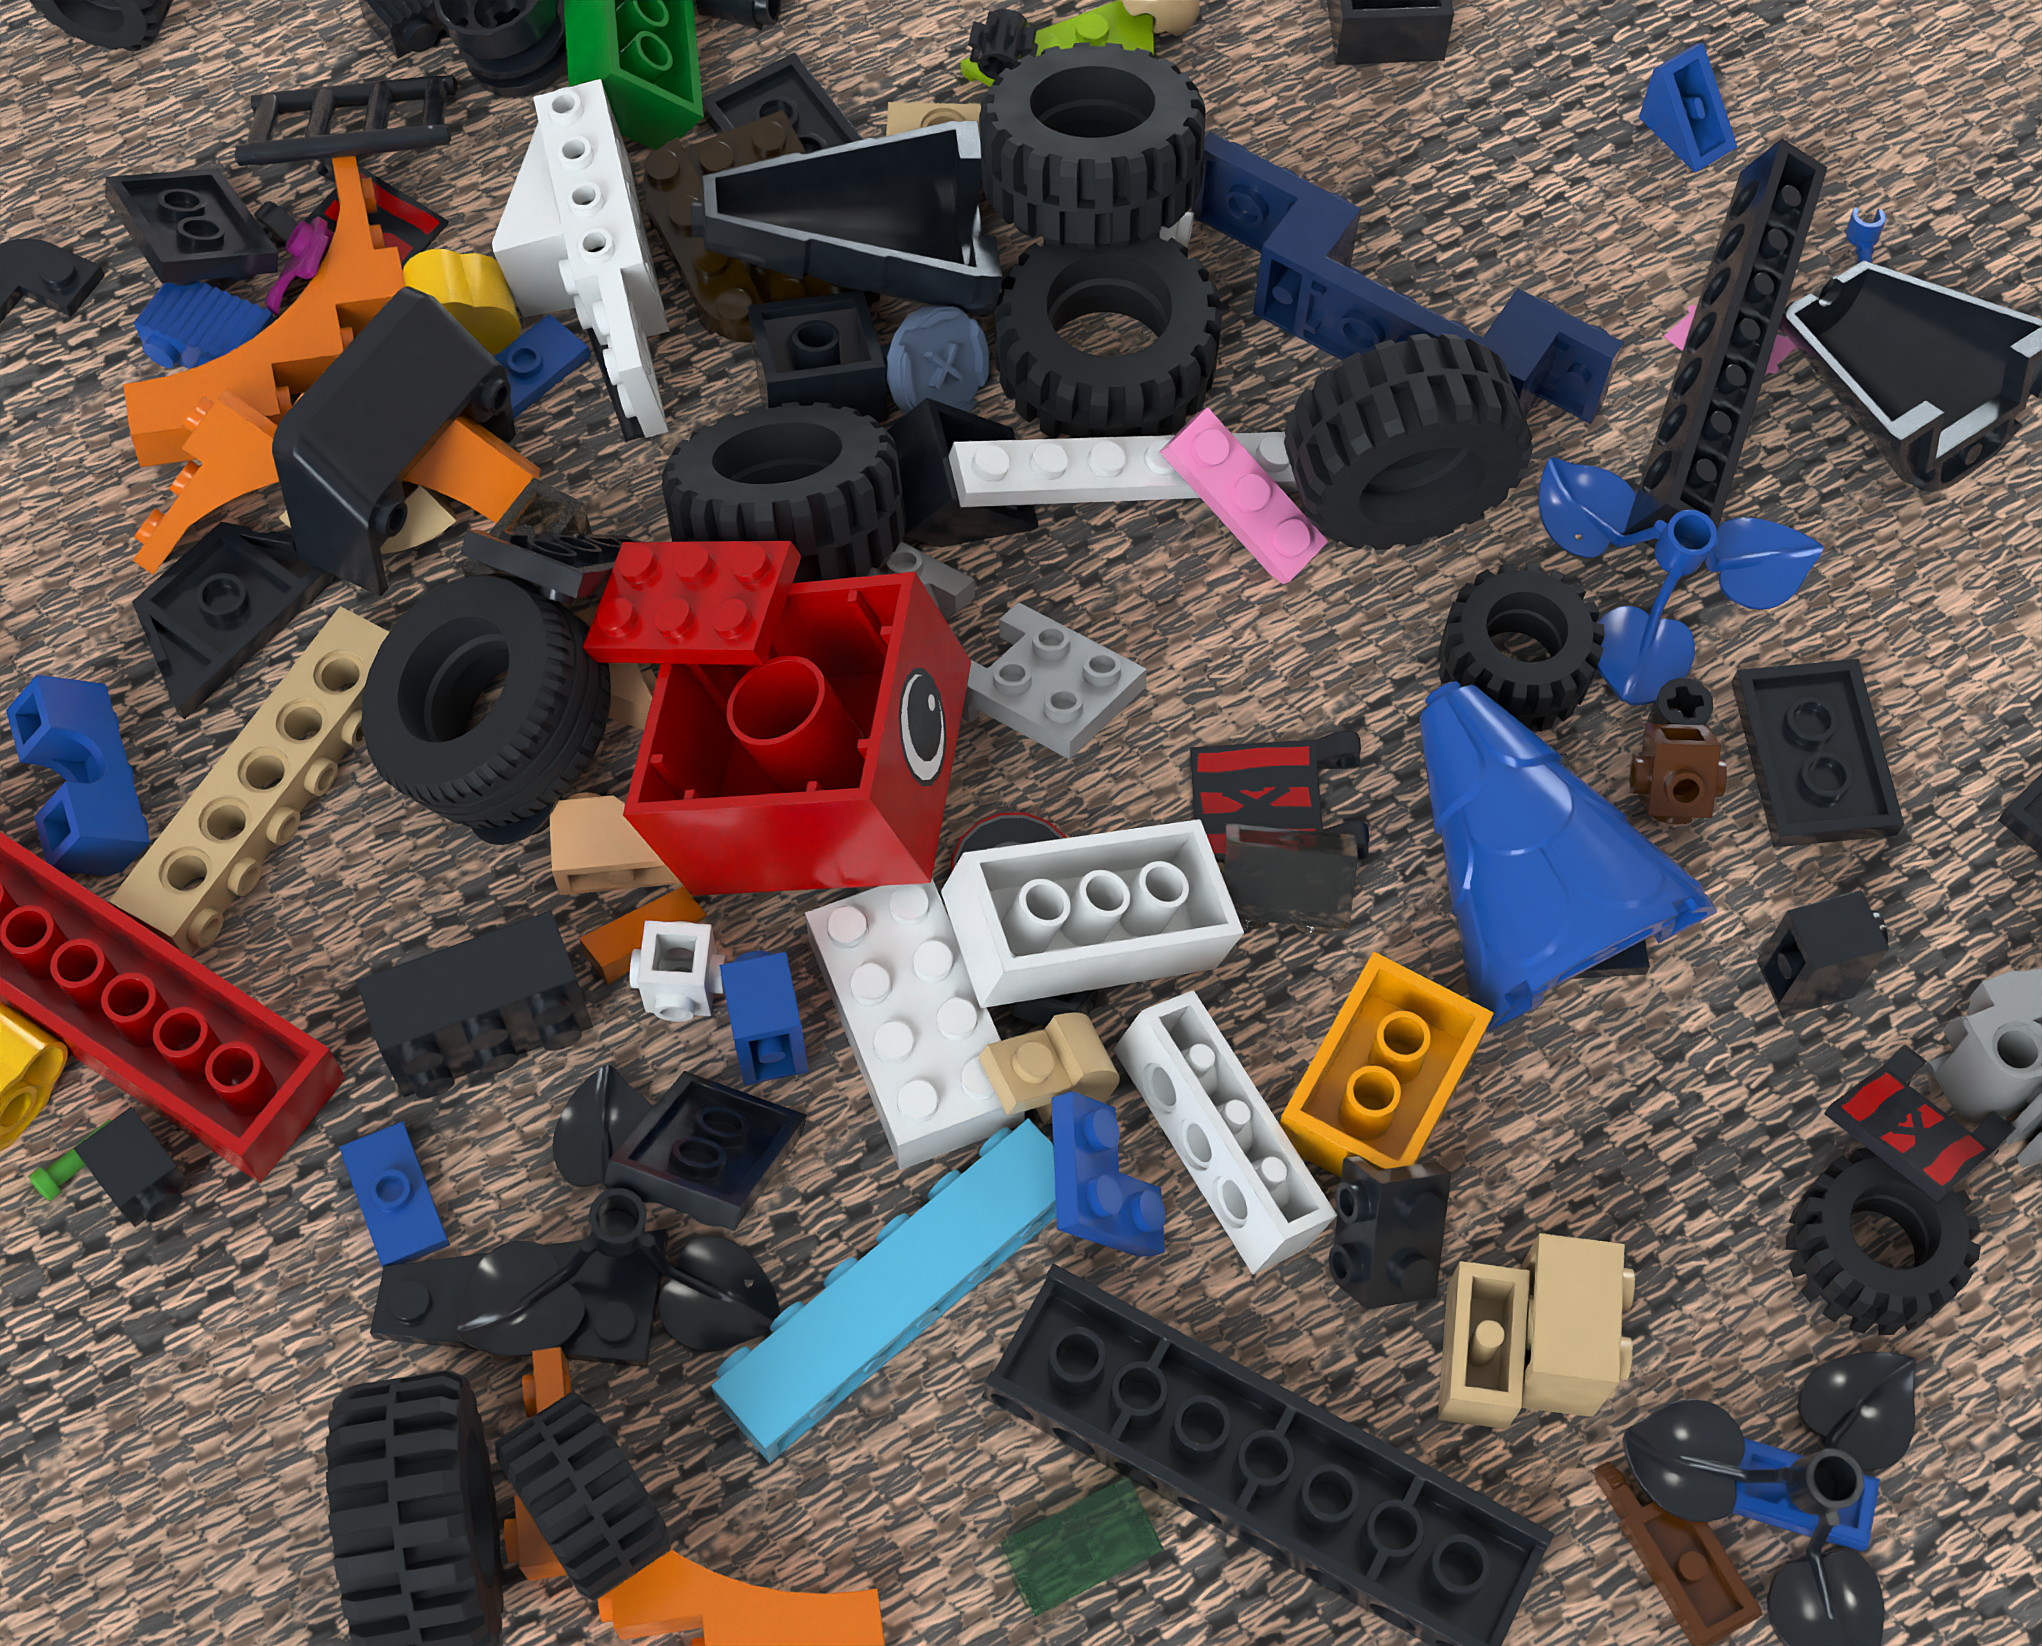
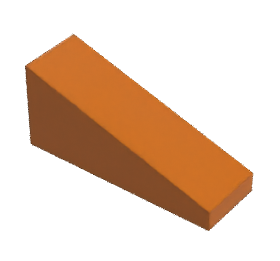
(612, 945)

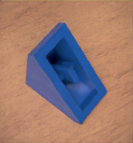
(1688, 110)

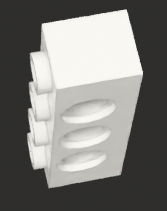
(1224, 1131)

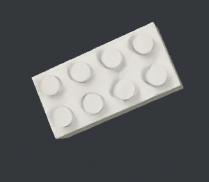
(1090, 912)
(910, 1018)

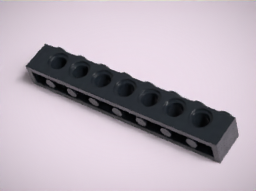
(1730, 339)

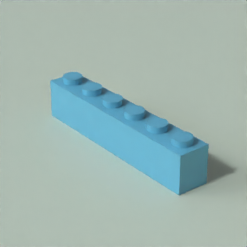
(891, 1293)

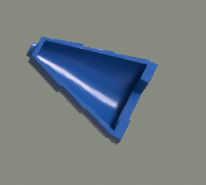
(1537, 858)

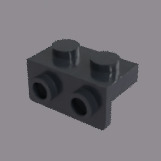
(1389, 1232)

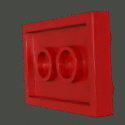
(693, 602)

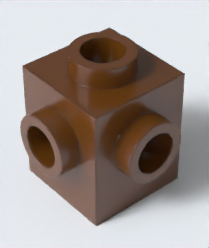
(1678, 772)

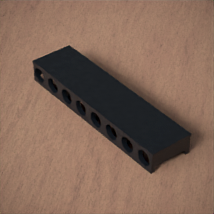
(1267, 1466)

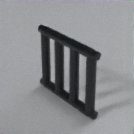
(323, 102)

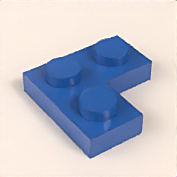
(1090, 1191)

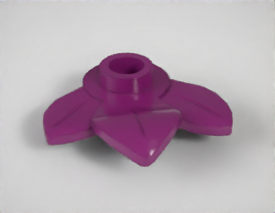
(308, 249)

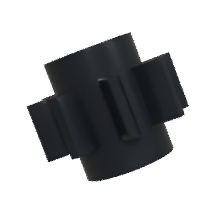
(1001, 41)

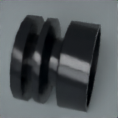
(508, 43)

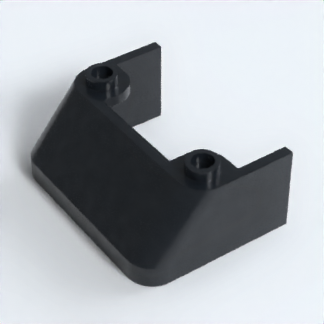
(370, 425)

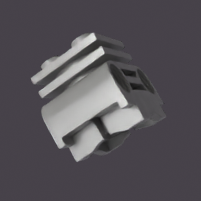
(1999, 1057)

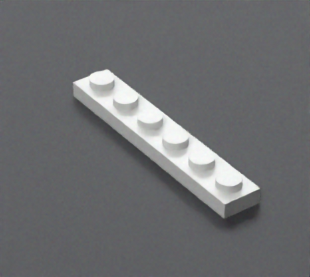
(1089, 469)

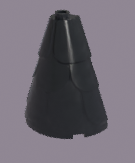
(865, 217)

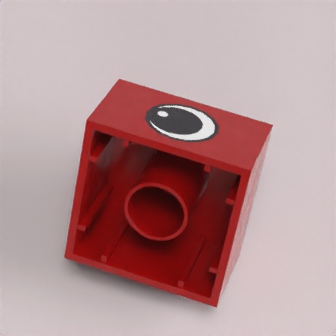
(817, 761)

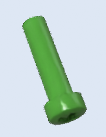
(50, 1180)

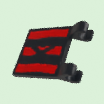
(401, 218)
(1270, 786)
(1913, 1131)

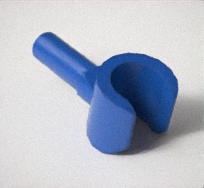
(1865, 234)

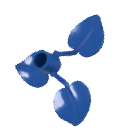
(1756, 560)

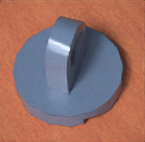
(937, 357)

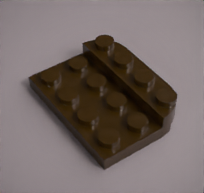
(716, 282)

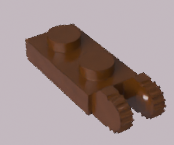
(1683, 1563)

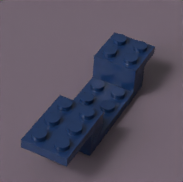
(1318, 297)

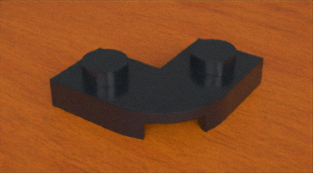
(45, 275)

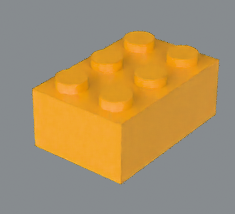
(1384, 1070)

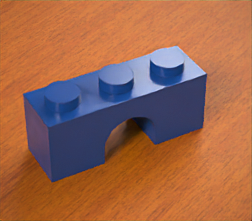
(95, 815)

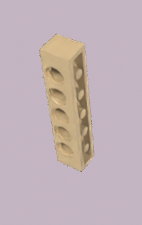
(232, 792)

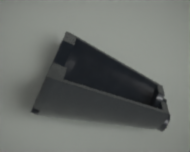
(1920, 368)

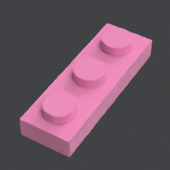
(1243, 496)

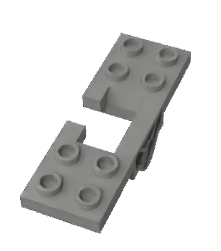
(1050, 680)

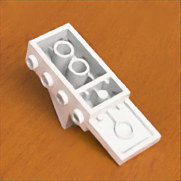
(582, 242)

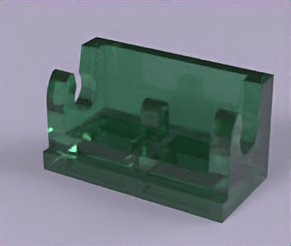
(1079, 1546)

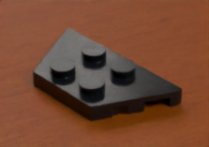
(223, 607)

